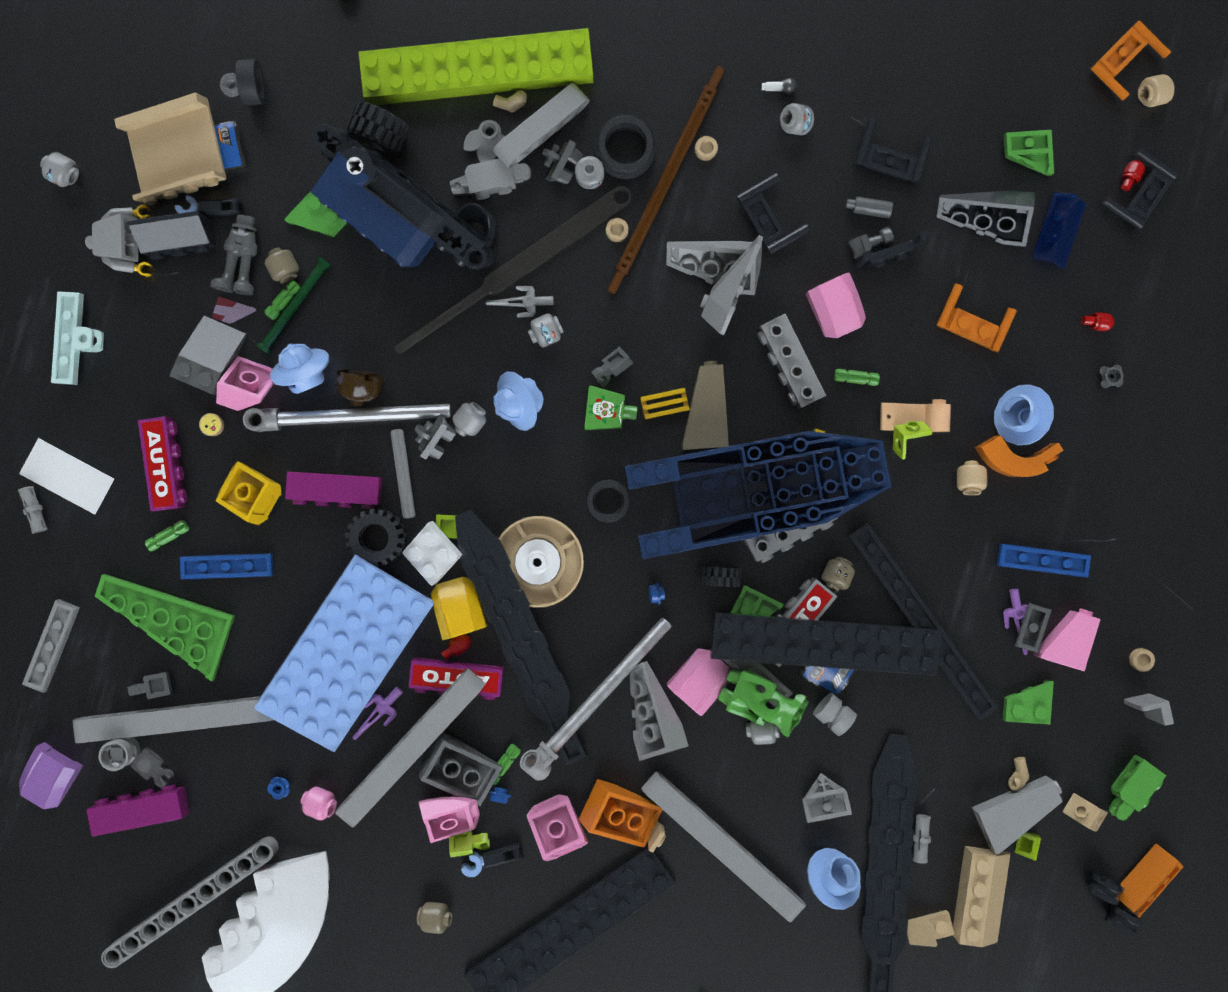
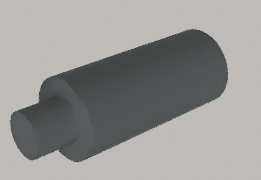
(870, 207)

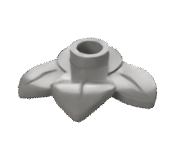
(482, 143)

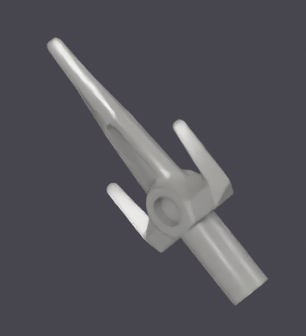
(529, 301)

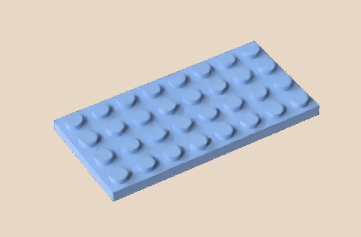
(344, 653)

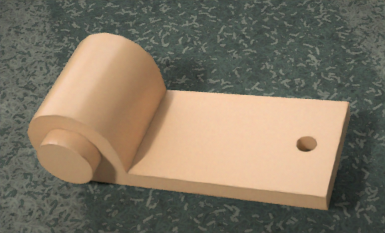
(934, 415)

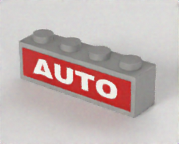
(810, 602)

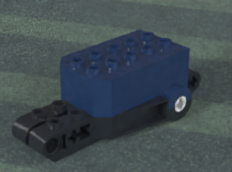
(390, 205)

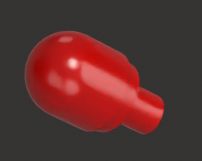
(1132, 174)
(1099, 321)
(457, 646)

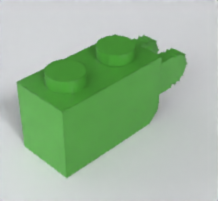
(1134, 787)

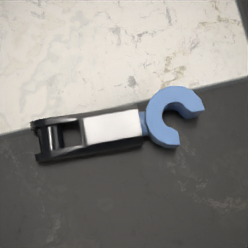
(212, 207)
(491, 858)

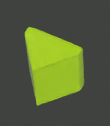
(1028, 845)

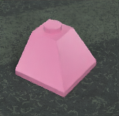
(243, 384)

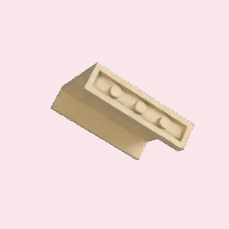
(173, 148)

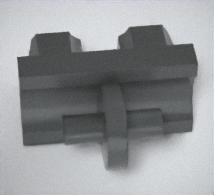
(567, 153)
(430, 434)

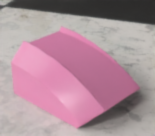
(837, 306)
(700, 680)
(449, 816)
(556, 827)

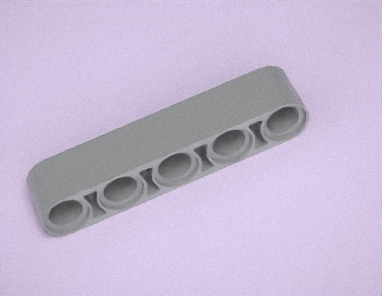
(541, 125)

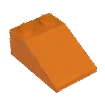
(619, 814)

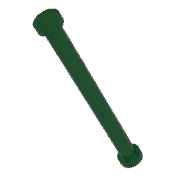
(293, 305)

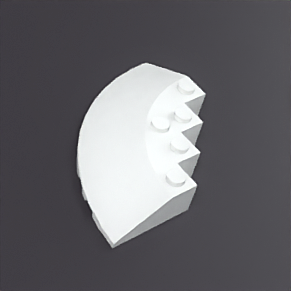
(273, 927)

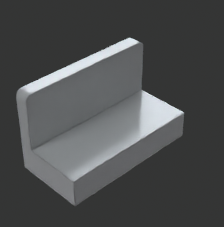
(1153, 707)

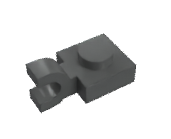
(613, 364)
(154, 686)

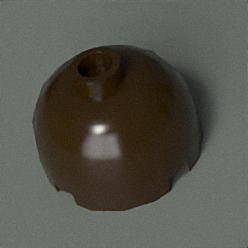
(358, 386)

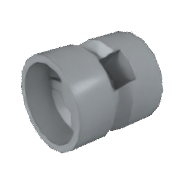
(838, 716)
(119, 753)

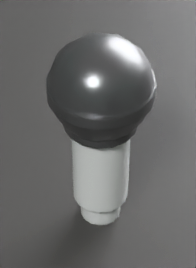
(787, 86)

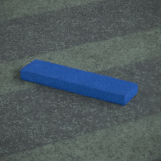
(1043, 560)
(226, 566)

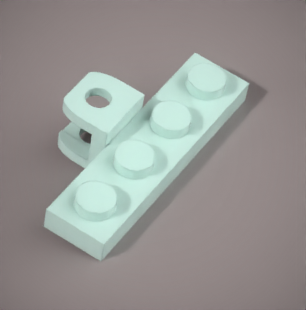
(71, 338)

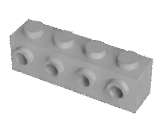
(791, 361)
(764, 546)

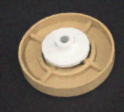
(555, 547)

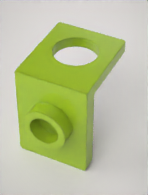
(907, 431)

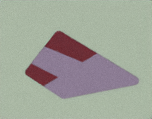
(230, 311)

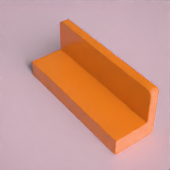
(1149, 879)

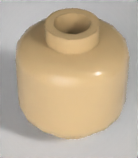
(1156, 90)
(971, 478)

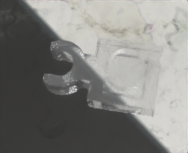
(149, 765)

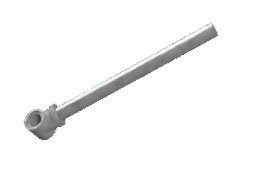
(273, 419)
(538, 762)

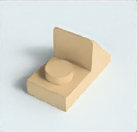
(928, 928)

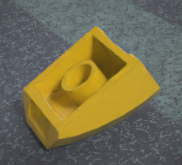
(248, 493)
(457, 608)

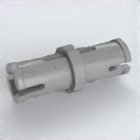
(32, 509)
(921, 838)

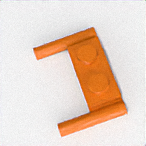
(1123, 52)
(973, 327)

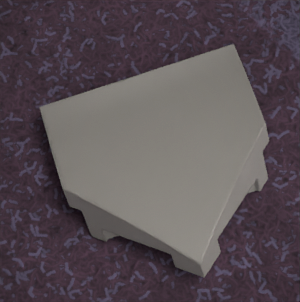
(825, 800)

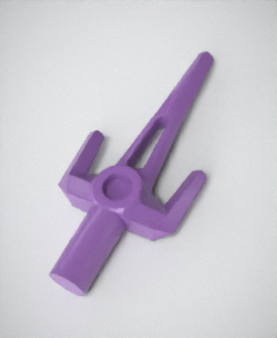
(1017, 611)
(384, 706)

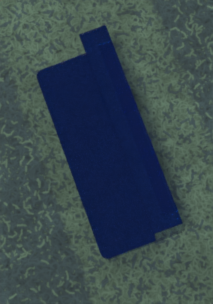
(1059, 229)

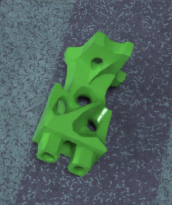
(746, 697)

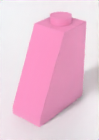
(1071, 640)

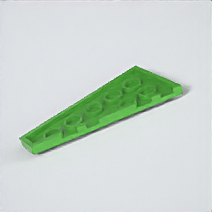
(177, 624)

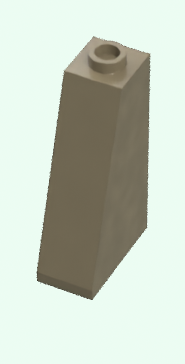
(707, 414)

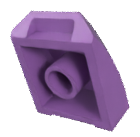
(47, 776)

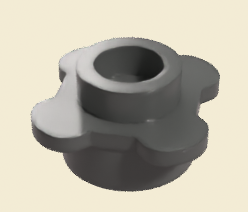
(1117, 373)

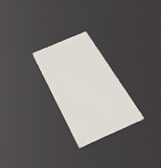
(66, 476)

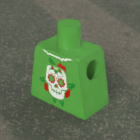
(607, 410)

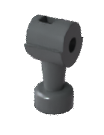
(863, 243)

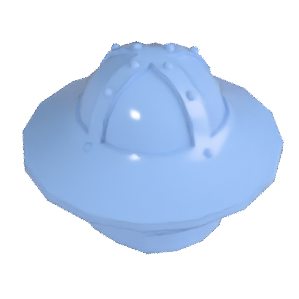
(300, 367)
(518, 400)
(1024, 414)
(834, 878)

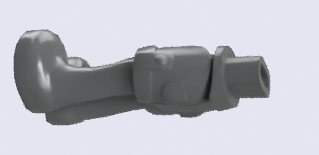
(241, 244)

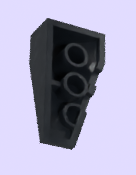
(995, 214)

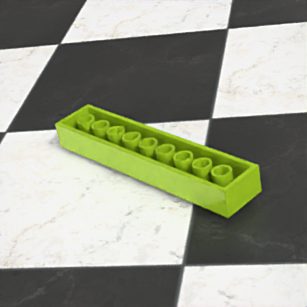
(476, 67)

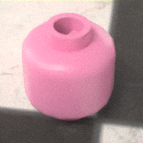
(318, 803)

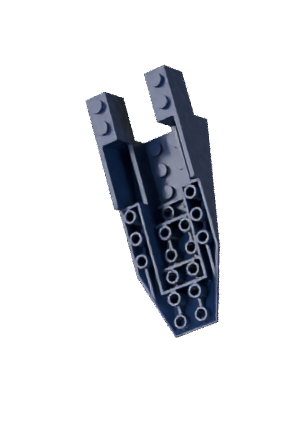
(761, 488)

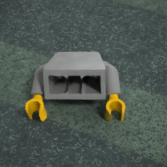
(114, 240)

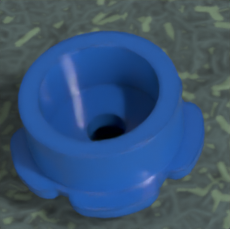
(656, 593)
(282, 783)
(499, 795)

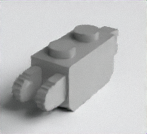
(489, 178)

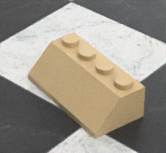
(980, 896)

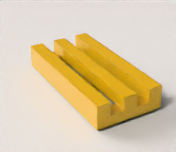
(656, 405)

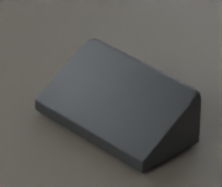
(1033, 627)

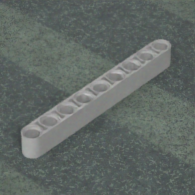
(167, 720)
(410, 747)
(723, 846)
(181, 907)

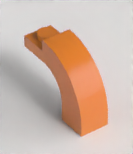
(1004, 461)

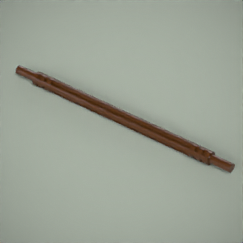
(665, 180)

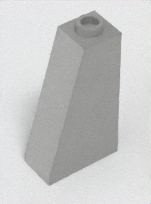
(1015, 812)

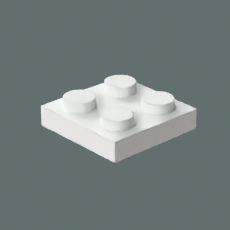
(432, 553)

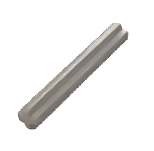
(403, 474)

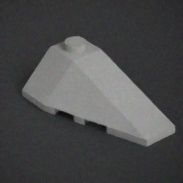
(712, 260)
(724, 294)
(656, 721)

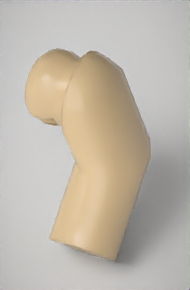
(512, 103)
(1020, 776)

